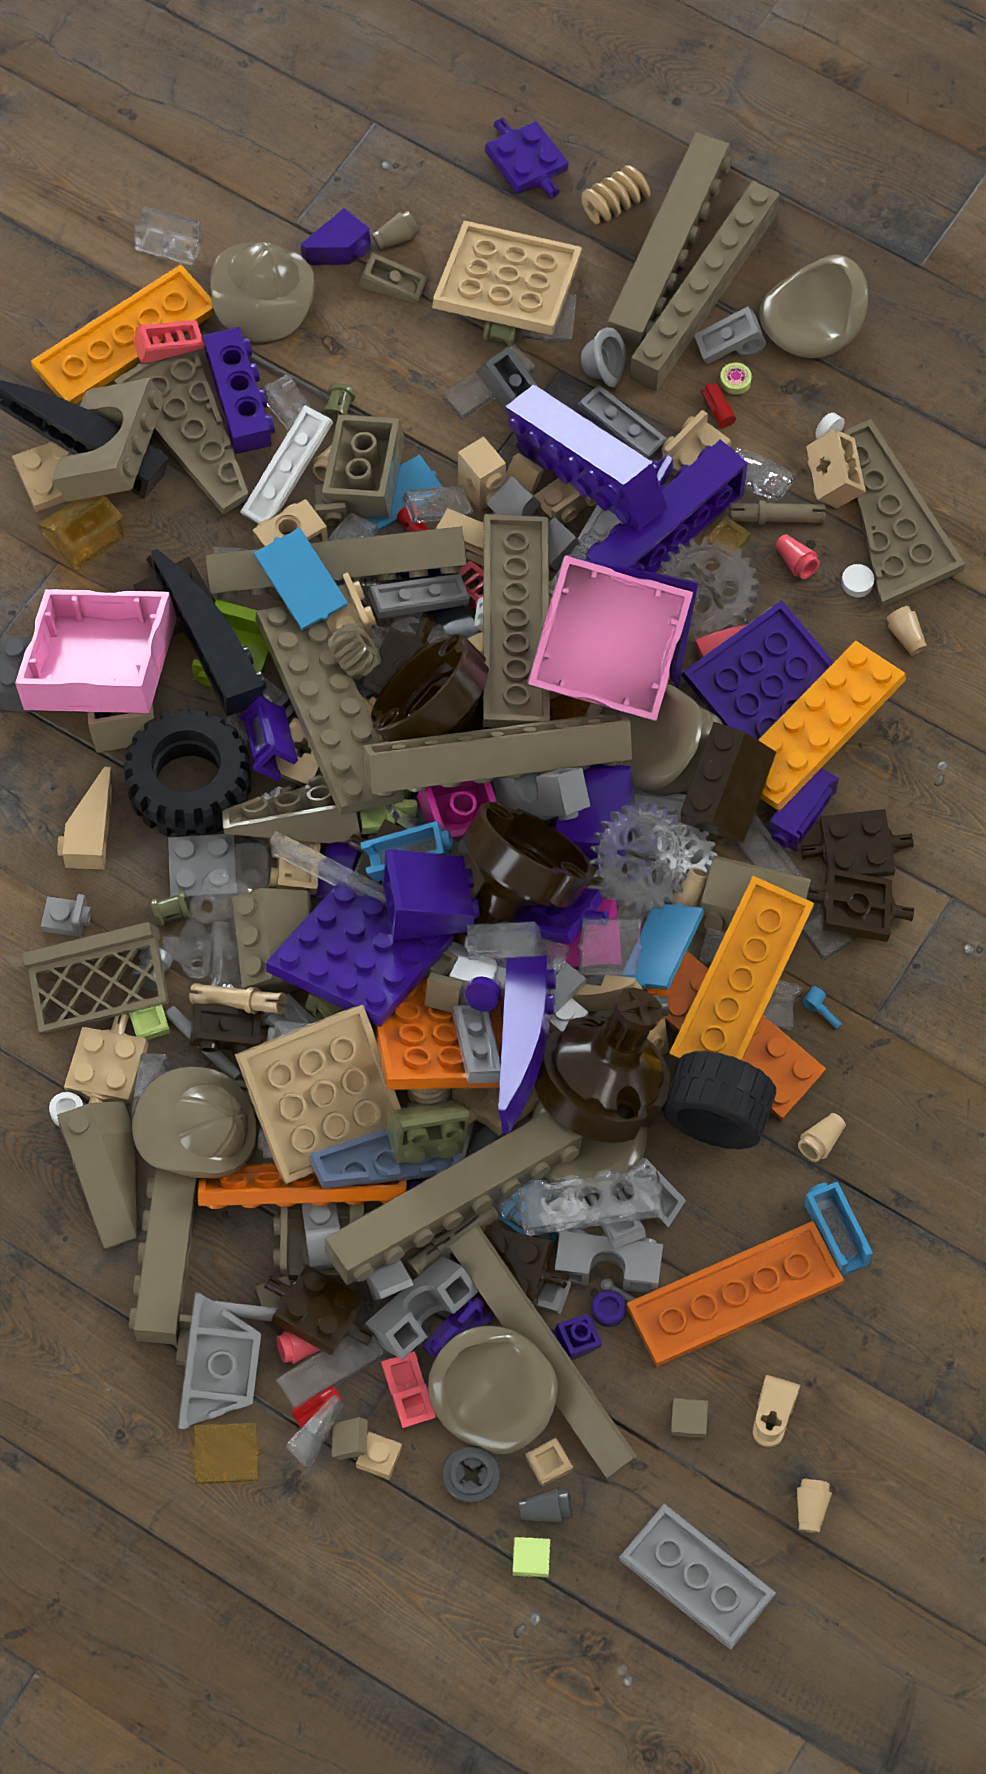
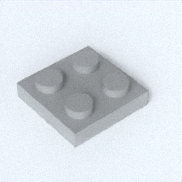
(195, 857)

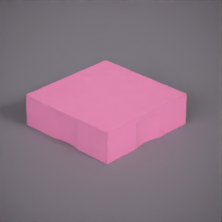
(609, 638)
(96, 651)

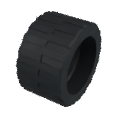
(719, 1100)

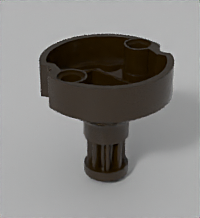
(434, 692)
(522, 864)
(605, 1073)

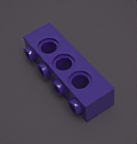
(245, 432)

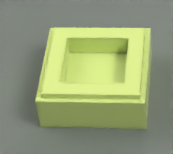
(149, 1022)
(531, 1557)

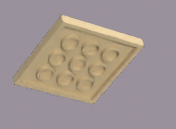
(507, 277)
(317, 1088)

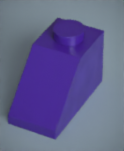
(337, 241)

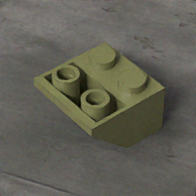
(427, 1131)

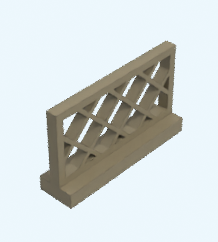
(98, 949)

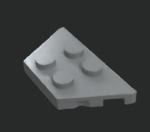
(218, 1363)

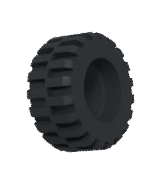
(178, 737)

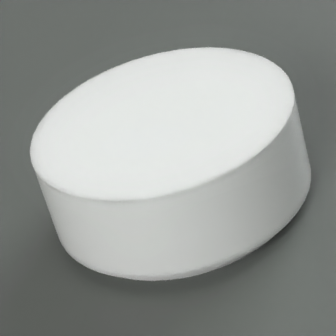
(829, 423)
(857, 580)
(62, 1103)

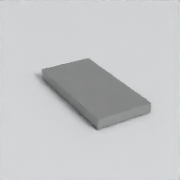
(697, 1576)

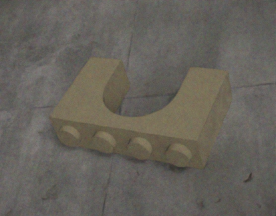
(116, 464)

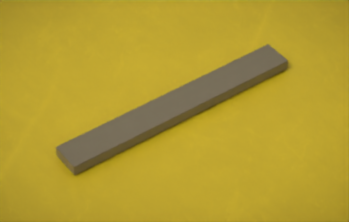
(518, 1313)

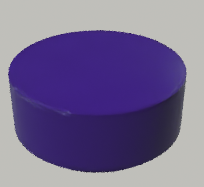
(482, 993)
(608, 1308)

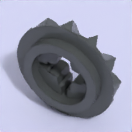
(472, 1459)

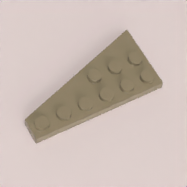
(193, 427)
(900, 531)

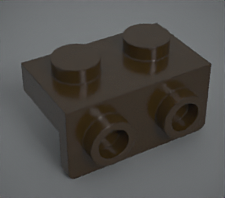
(224, 1028)

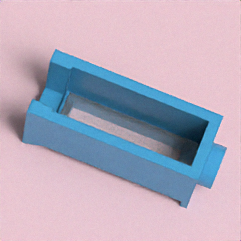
(423, 838)
(838, 1227)

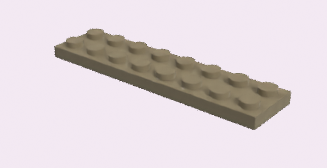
(514, 617)
(325, 706)

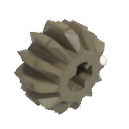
(354, 650)

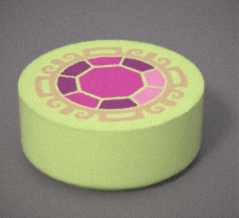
(735, 378)

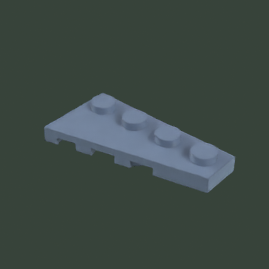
(370, 1161)

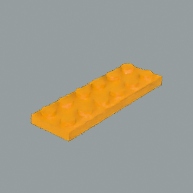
(107, 345)
(826, 719)
(744, 972)

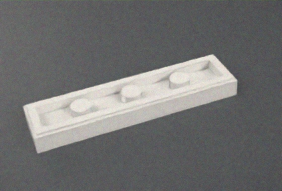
(287, 465)

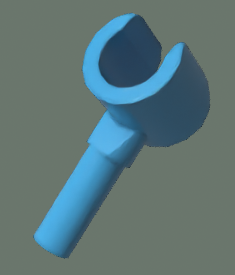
(813, 1003)

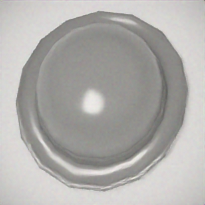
(605, 357)

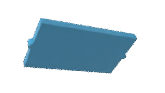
(411, 476)
(301, 579)
(665, 943)

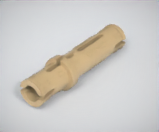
(250, 1000)

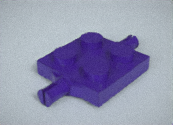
(526, 157)
(564, 923)

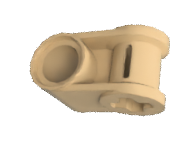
(775, 1407)

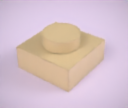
(380, 1456)

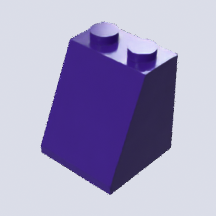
(607, 791)
(427, 894)

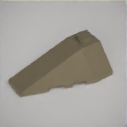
(116, 729)
(299, 814)
(104, 1160)

